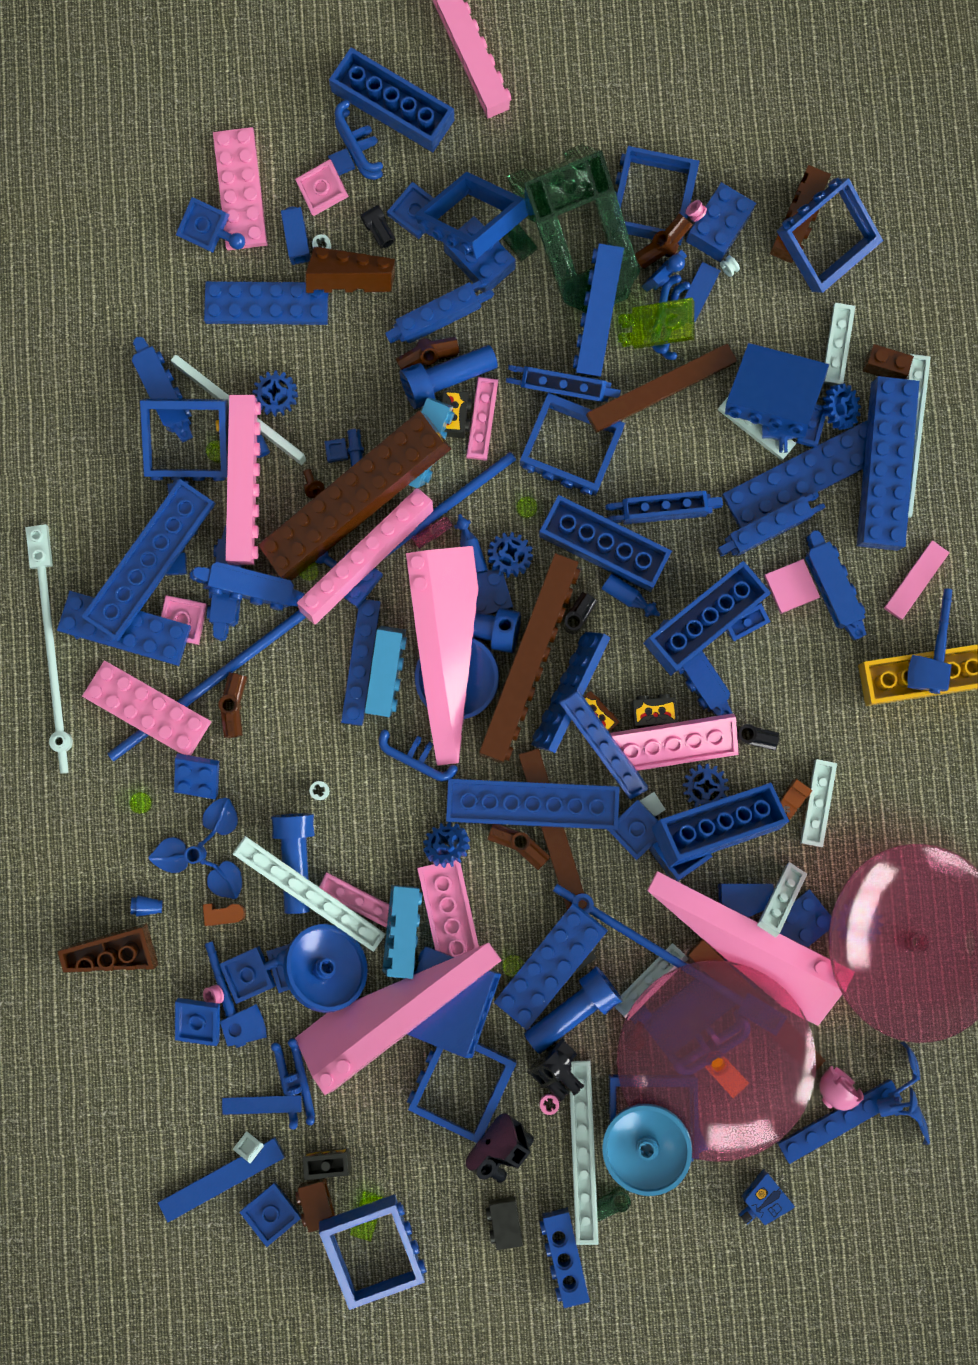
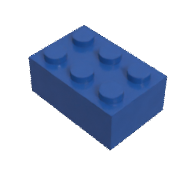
(722, 223)
(491, 265)

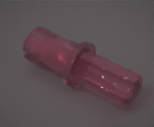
(432, 532)

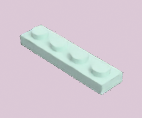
(838, 342)
(755, 432)
(818, 803)
(782, 899)
(651, 974)

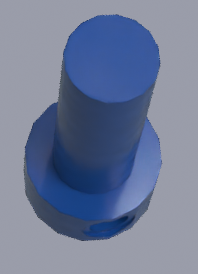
(423, 383)
(499, 629)
(293, 832)
(595, 995)

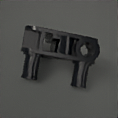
(556, 1067)
(502, 1144)

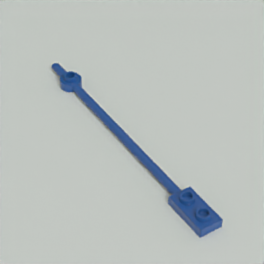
(590, 909)

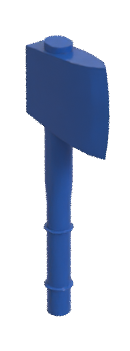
(933, 673)
(240, 1026)

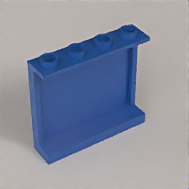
(776, 389)
(461, 1020)

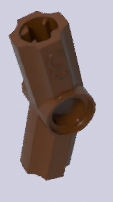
(664, 242)
(437, 350)
(232, 719)
(531, 852)

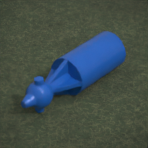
(469, 539)
(628, 595)

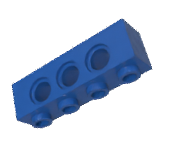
(577, 1291)

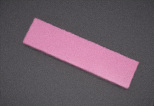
(482, 418)
(916, 580)
(356, 899)

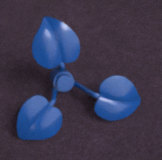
(174, 857)
(893, 1106)

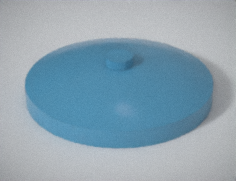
(647, 1149)

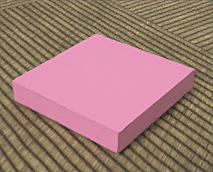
(321, 187)
(792, 586)
(186, 612)

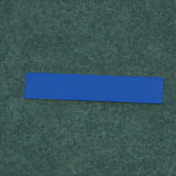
(261, 1105)

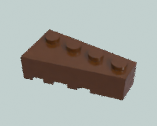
(813, 181)
(348, 271)
(115, 951)

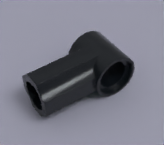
(376, 223)
(580, 612)
(758, 737)

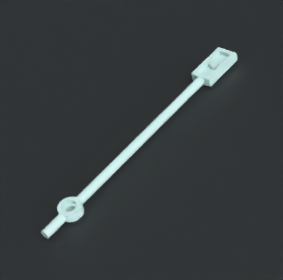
(39, 558)

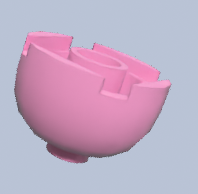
(839, 1090)

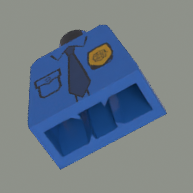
(764, 1200)

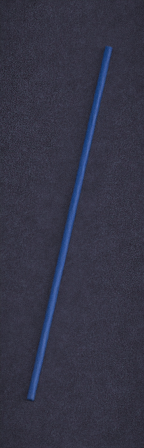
(297, 617)

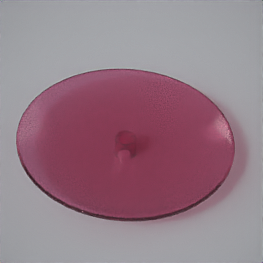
(888, 982)
(729, 1015)

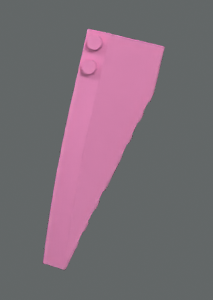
(444, 615)
(739, 940)
(356, 1035)

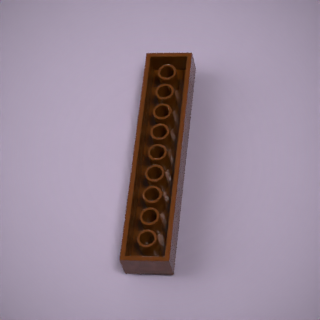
(354, 496)
(528, 659)

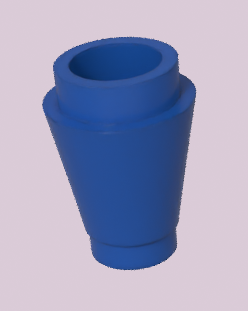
(145, 906)

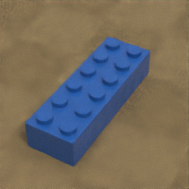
(392, 99)
(599, 311)
(604, 543)
(706, 618)
(719, 824)

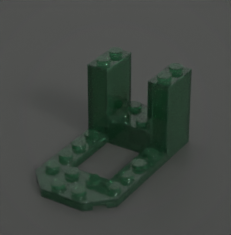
(565, 187)

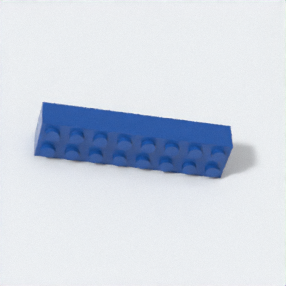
(888, 463)

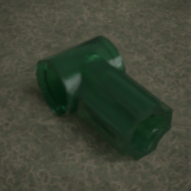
(608, 1206)

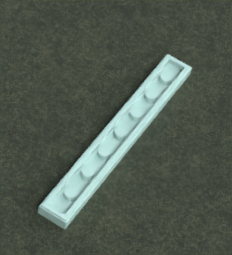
(919, 371)
(217, 393)
(308, 893)
(584, 1157)

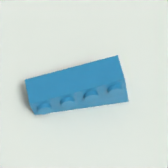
(440, 416)
(385, 671)
(401, 932)

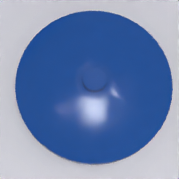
(482, 680)
(325, 968)

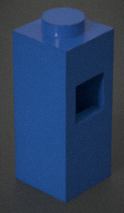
(295, 235)

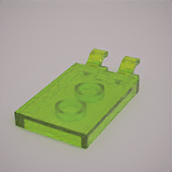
(658, 324)

